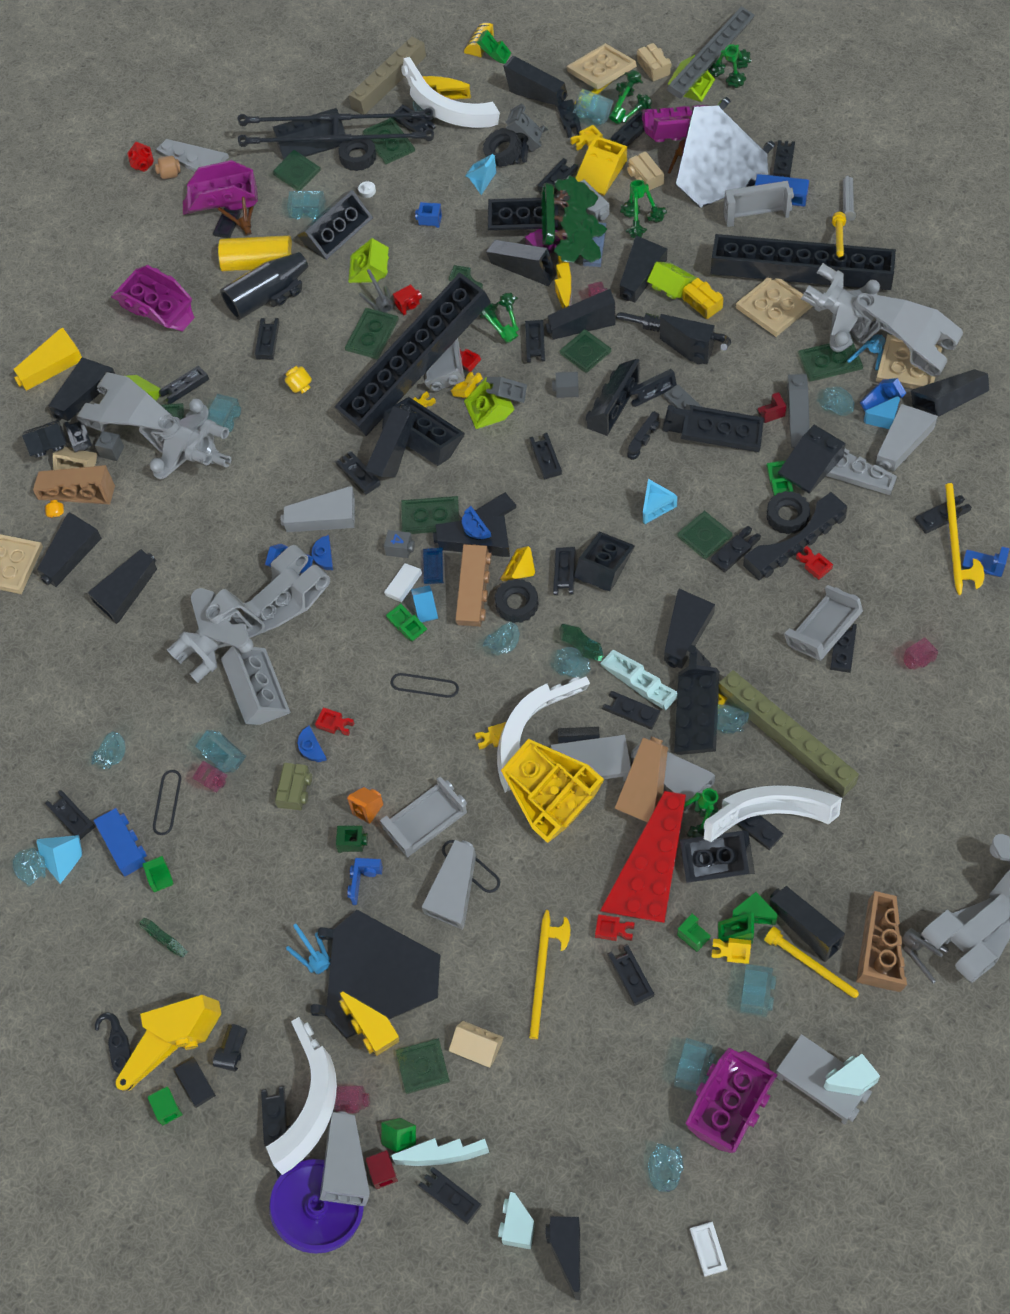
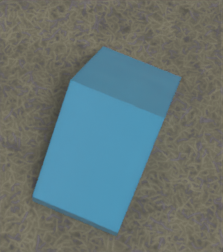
(882, 414)
(424, 603)

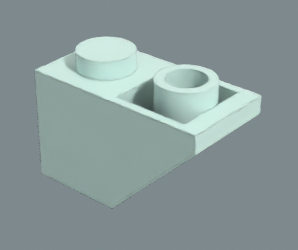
(853, 1078)
(518, 1224)

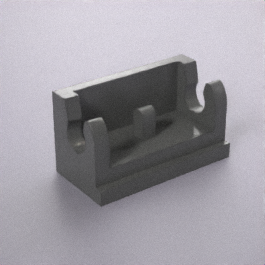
(507, 388)

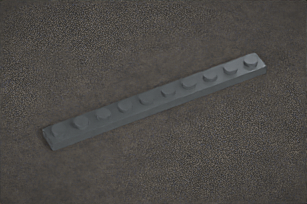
(710, 53)

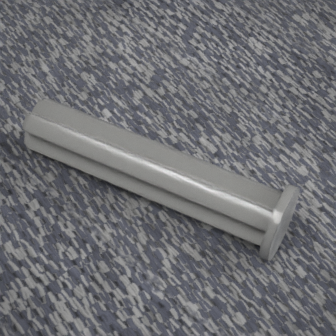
(848, 198)

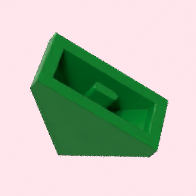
(762, 911)
(737, 927)

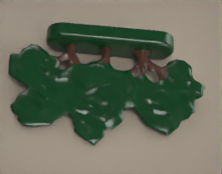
(576, 223)

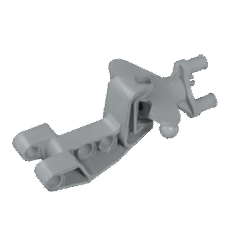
(908, 321)
(176, 439)
(275, 605)
(978, 929)

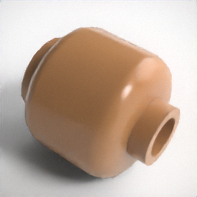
(167, 167)

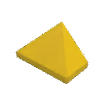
(520, 565)

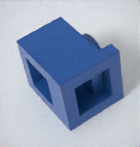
(429, 214)

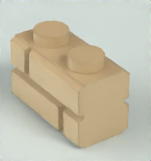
(653, 62)
(645, 169)

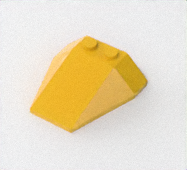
(550, 787)

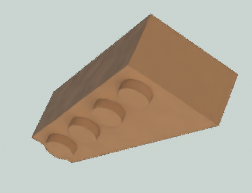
(75, 485)
(473, 585)
(881, 951)

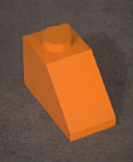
(365, 804)

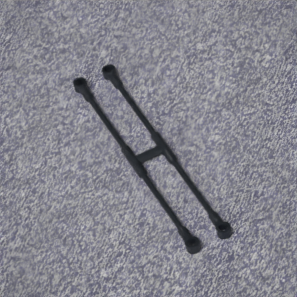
(335, 118)

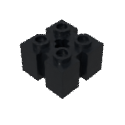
(44, 438)

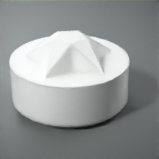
(367, 189)

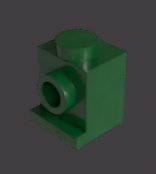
(346, 834)

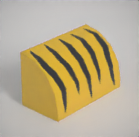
(472, 47)

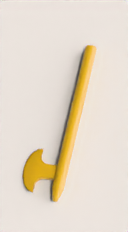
(976, 572)
(561, 933)

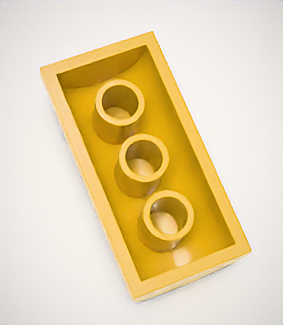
(251, 251)

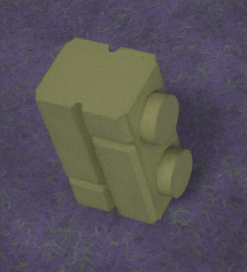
(292, 786)

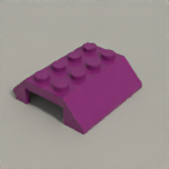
(667, 122)

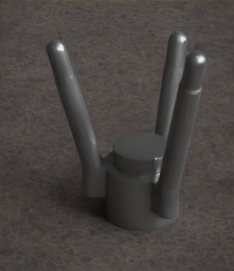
(383, 302)
(914, 941)

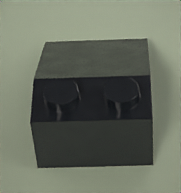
(688, 337)
(812, 458)
(603, 561)
(722, 858)
(564, 1237)

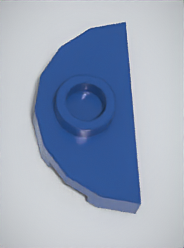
(474, 525)
(322, 553)
(309, 746)

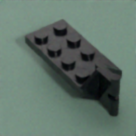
(715, 427)
(697, 706)

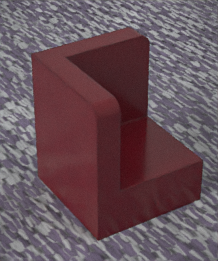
(775, 410)
(381, 1169)

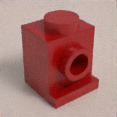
(407, 298)

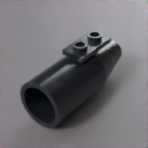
(268, 282)

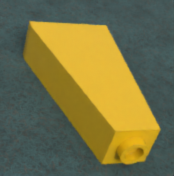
(47, 360)

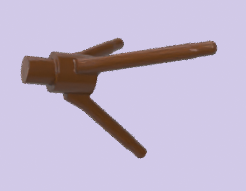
(243, 222)

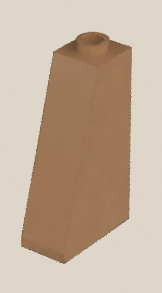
(645, 780)

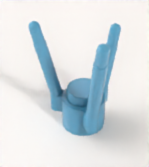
(875, 346)
(318, 961)

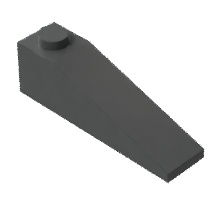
(797, 407)

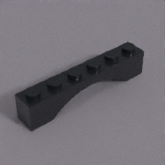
(766, 558)

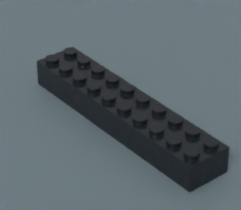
(800, 261)
(413, 353)

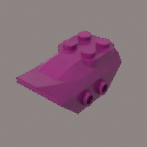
(220, 186)
(156, 296)
(730, 1099)

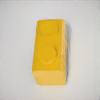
(702, 298)

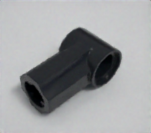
(229, 1053)

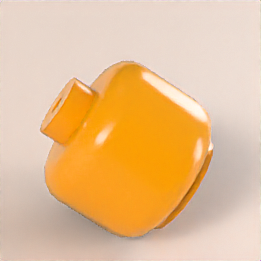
(54, 509)

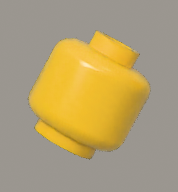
(298, 379)

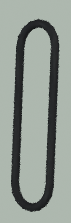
(422, 692)
(175, 802)
(482, 864)

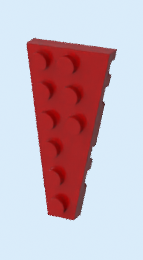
(647, 876)

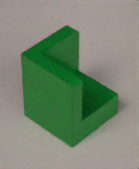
(158, 874)
(692, 933)
(164, 1106)
(398, 1134)

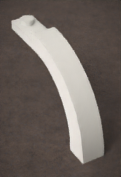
(445, 109)
(532, 703)
(771, 800)
(316, 1114)

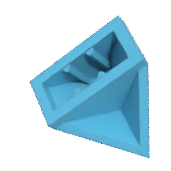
(482, 173)
(657, 501)
(60, 854)

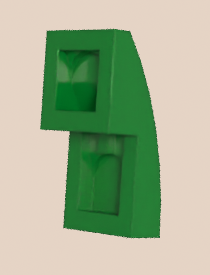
(494, 49)
(777, 482)
(407, 624)

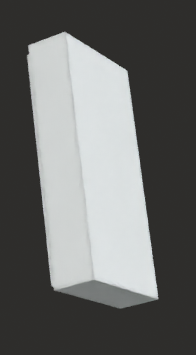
(403, 582)
(708, 1249)

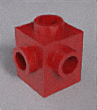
(140, 157)

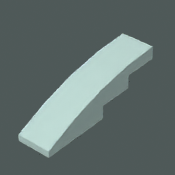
(639, 680)
(430, 1154)

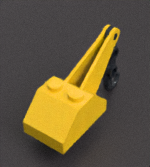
(168, 1028)

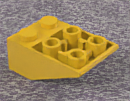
(602, 164)
(373, 1025)

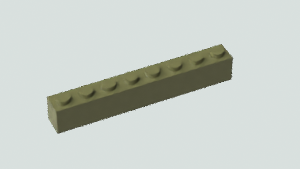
(789, 734)

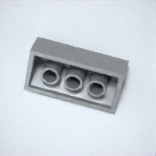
(255, 685)

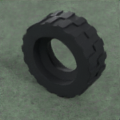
(499, 137)
(357, 163)
(788, 499)
(512, 587)

